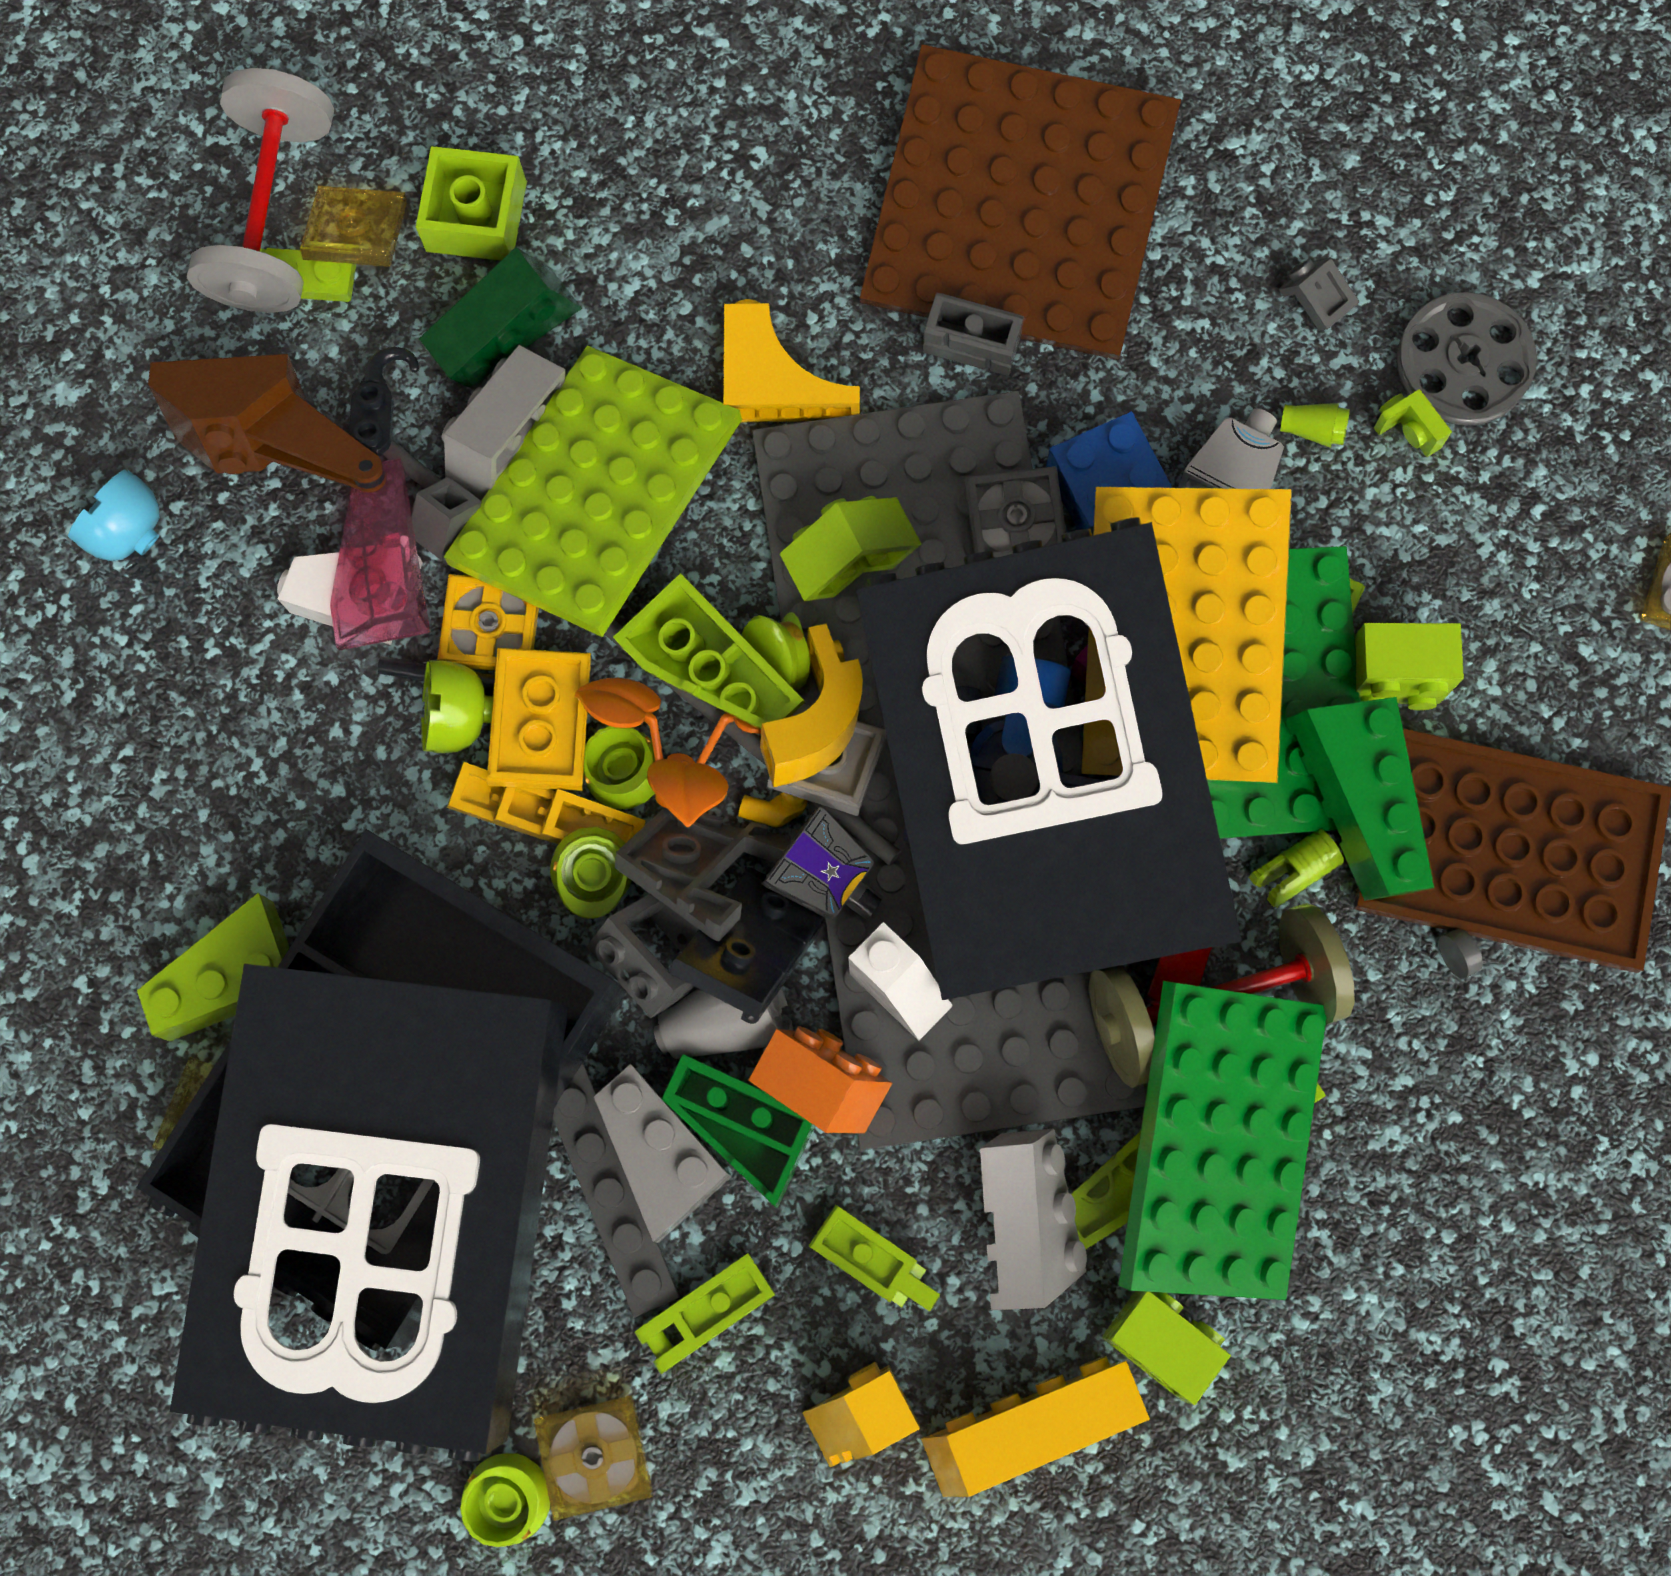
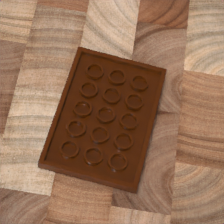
(1534, 852)

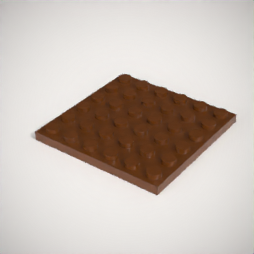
(1021, 197)

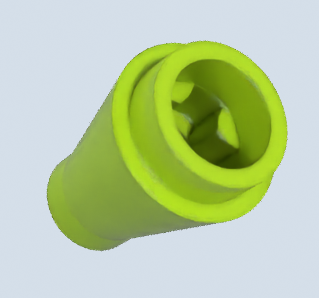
(1316, 422)

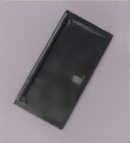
(756, 952)

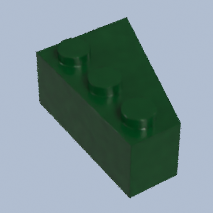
(503, 310)

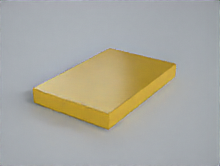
(538, 719)

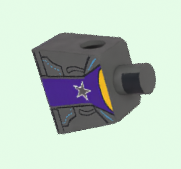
(824, 870)

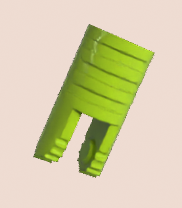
(1305, 864)

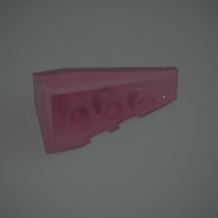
(378, 569)

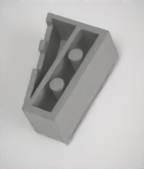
(498, 418)
(658, 1152)
(1033, 1219)

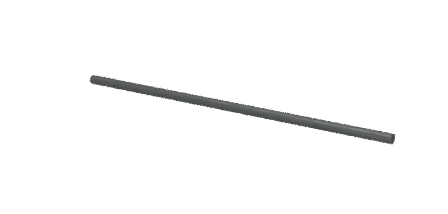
(750, 741)

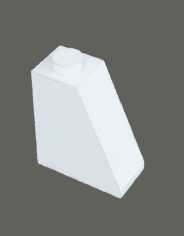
(309, 587)
(898, 981)

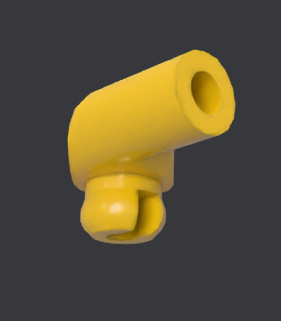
(774, 812)

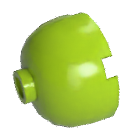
(452, 707)

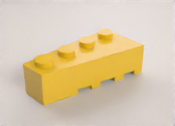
(1035, 1429)

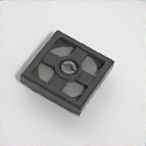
(1014, 509)

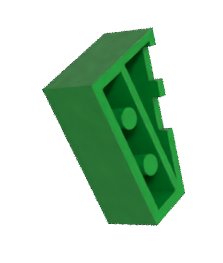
(741, 1124)

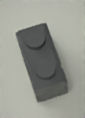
(972, 334)

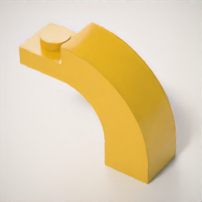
(817, 737)

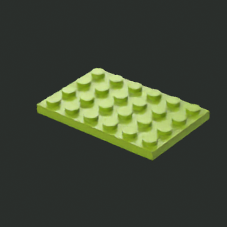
(594, 490)

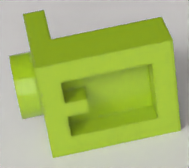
(1419, 419)

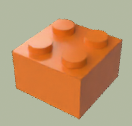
(821, 1080)

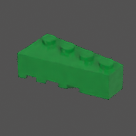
(1368, 792)

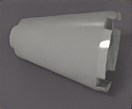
(710, 1026)

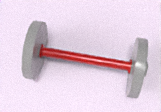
(279, 110)

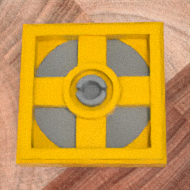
(481, 620)

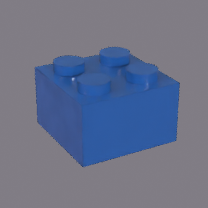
(1104, 457)

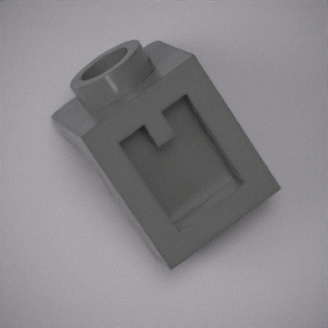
(1320, 291)

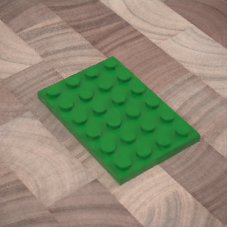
(1316, 674)
(1223, 1144)

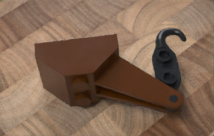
(254, 413)

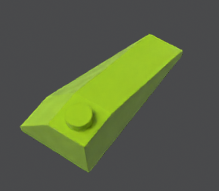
(701, 653)

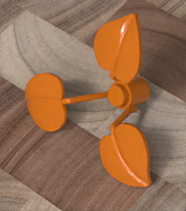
(678, 782)

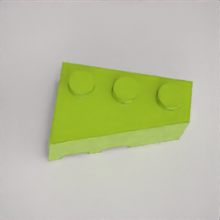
(207, 977)

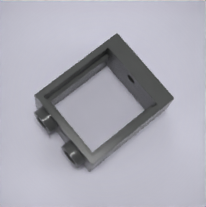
(622, 950)

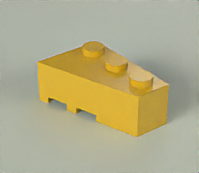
(862, 1417)

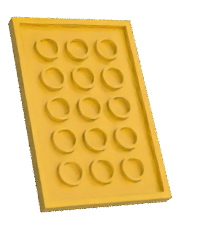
(1227, 600)

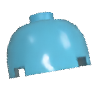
(118, 520)

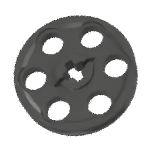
(1473, 339)

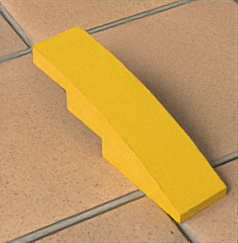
(535, 811)

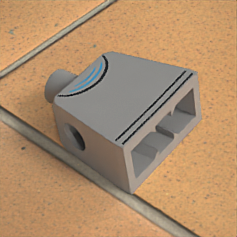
(1237, 456)

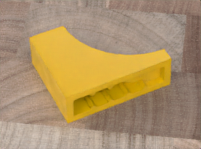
(767, 381)

